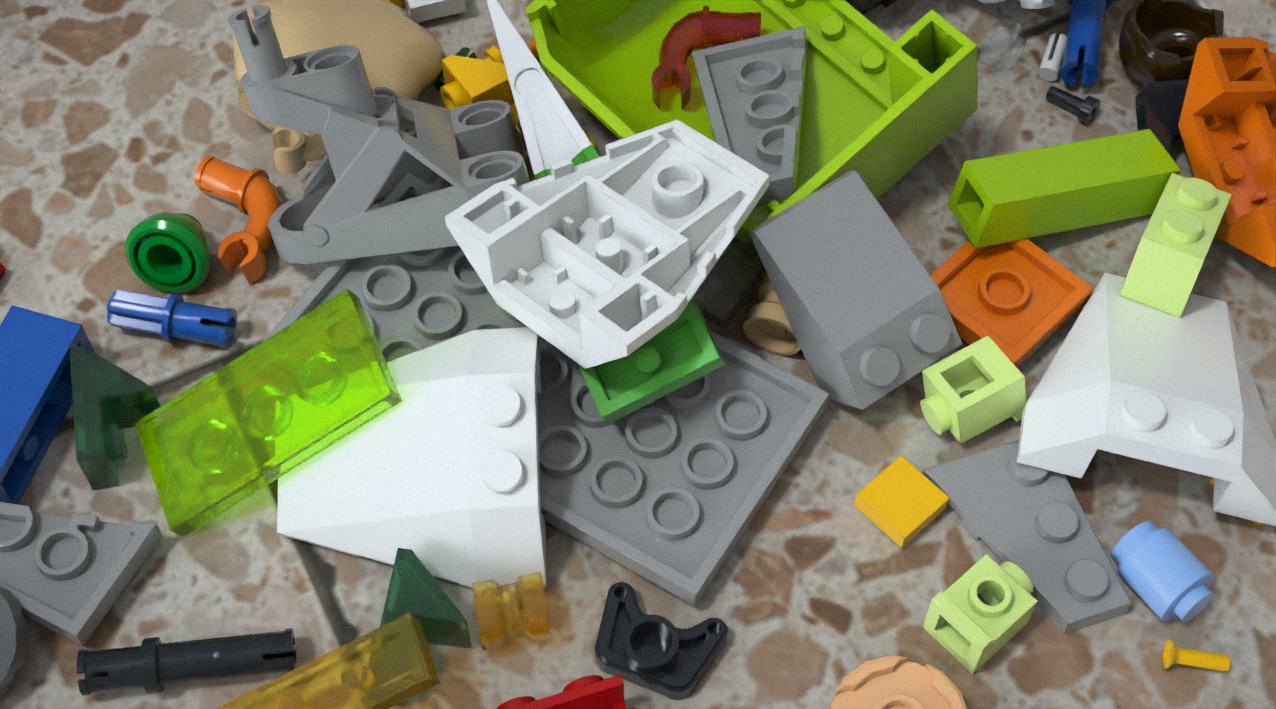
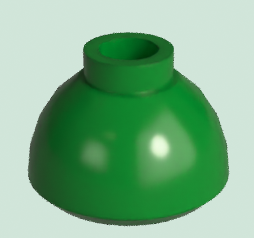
(169, 252)

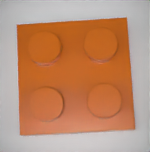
(1010, 295)

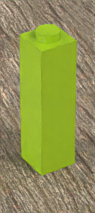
(1060, 187)

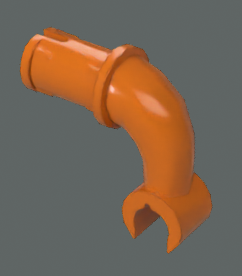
(254, 197)

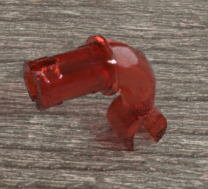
(697, 32)

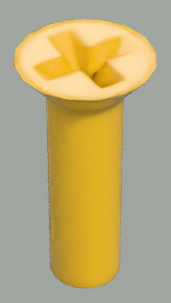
(1195, 658)

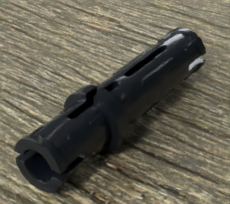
(185, 661)

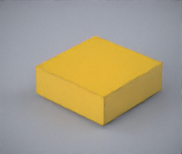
(901, 501)

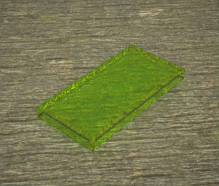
(266, 412)

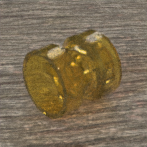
(511, 611)

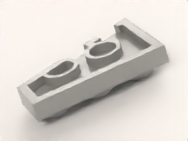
(69, 567)

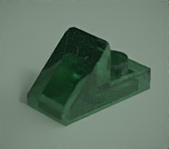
(103, 406)
(418, 593)

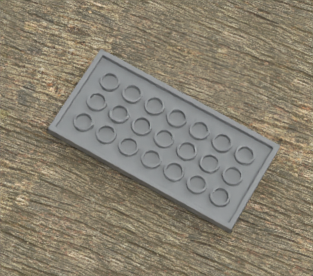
(652, 490)

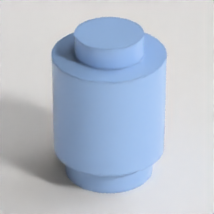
(1163, 572)

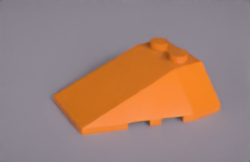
(1232, 137)

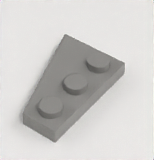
(1040, 527)

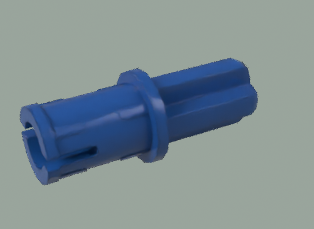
(171, 318)

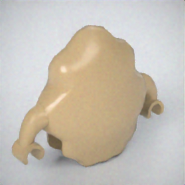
(391, 45)

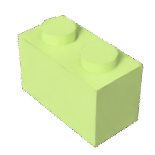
(1175, 244)

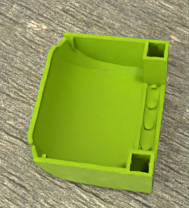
(865, 99)

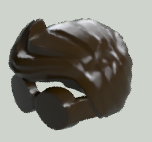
(1163, 36)

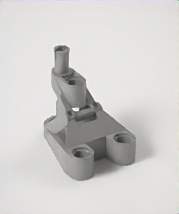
(368, 151)

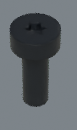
(1085, 108)

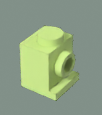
(972, 391)
(976, 630)

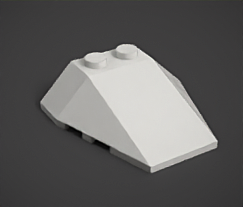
(609, 245)
(1156, 394)
(440, 470)

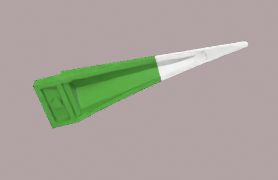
(552, 134)

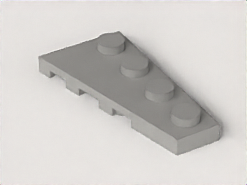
(757, 102)

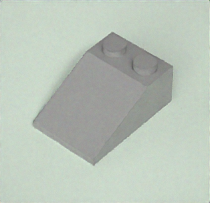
(854, 292)

